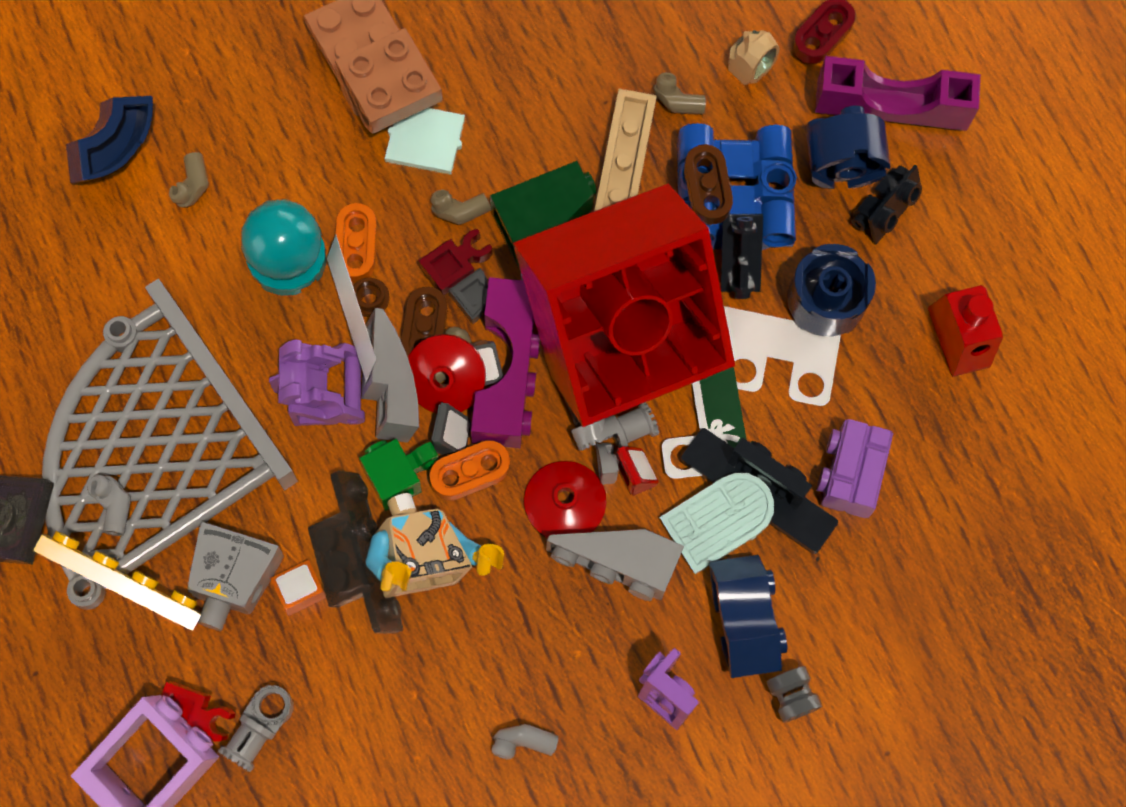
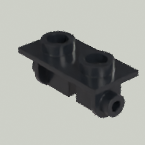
(899, 191)
(742, 254)

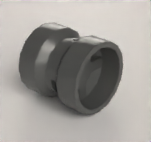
(798, 703)

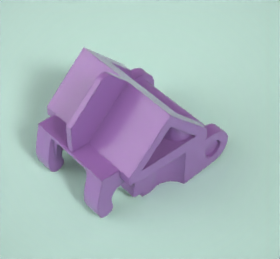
(304, 384)

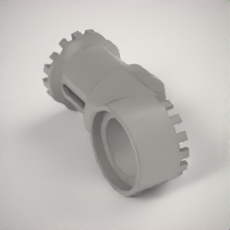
(622, 428)
(256, 728)

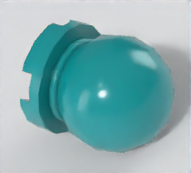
(283, 247)

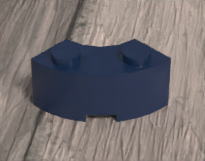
(114, 139)
(743, 598)

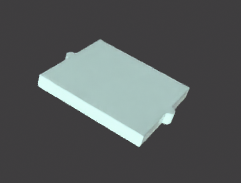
(426, 140)

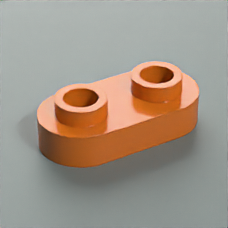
(359, 244)
(467, 467)

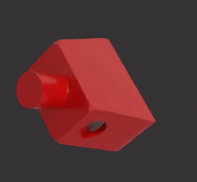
(965, 323)

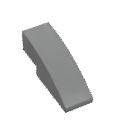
(390, 382)

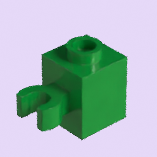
(393, 471)

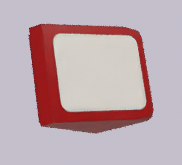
(635, 470)

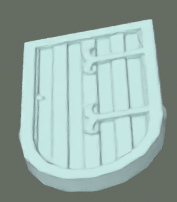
(720, 518)

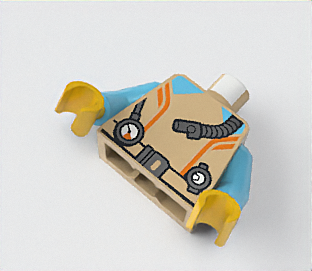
(424, 551)

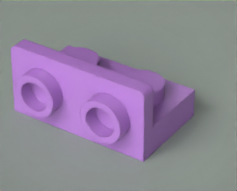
(666, 695)

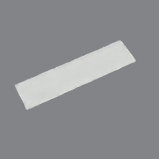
(351, 309)

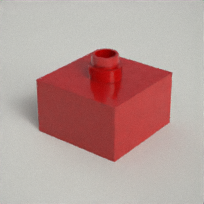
(626, 303)

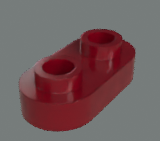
(822, 33)

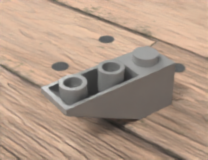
(627, 556)

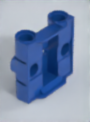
(762, 159)

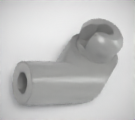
(113, 500)
(523, 736)

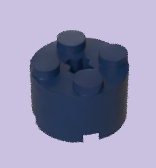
(848, 148)
(836, 310)

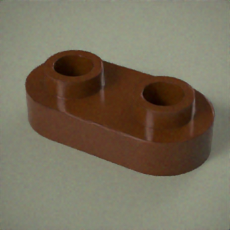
(708, 186)
(418, 326)

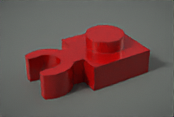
(195, 709)

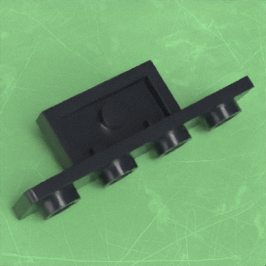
(792, 510)

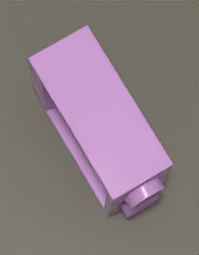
(195, 745)

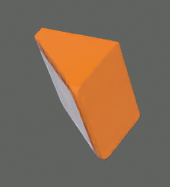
(298, 588)

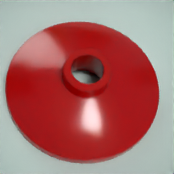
(456, 359)
(554, 517)

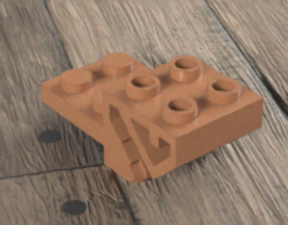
(373, 62)

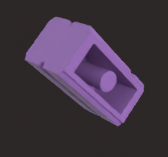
(855, 468)

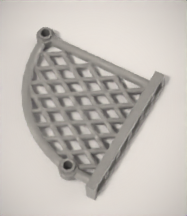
(266, 464)

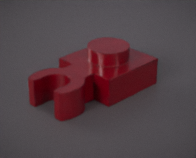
(452, 264)

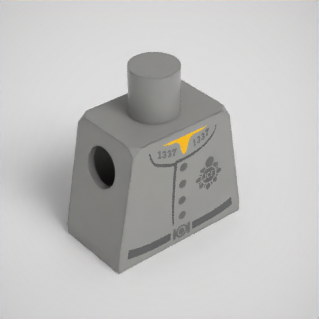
(230, 573)

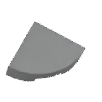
(607, 463)

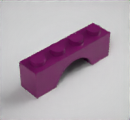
(940, 100)
(500, 409)

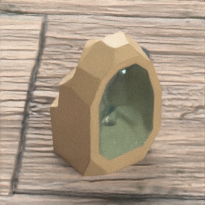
(753, 56)

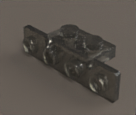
(341, 554)

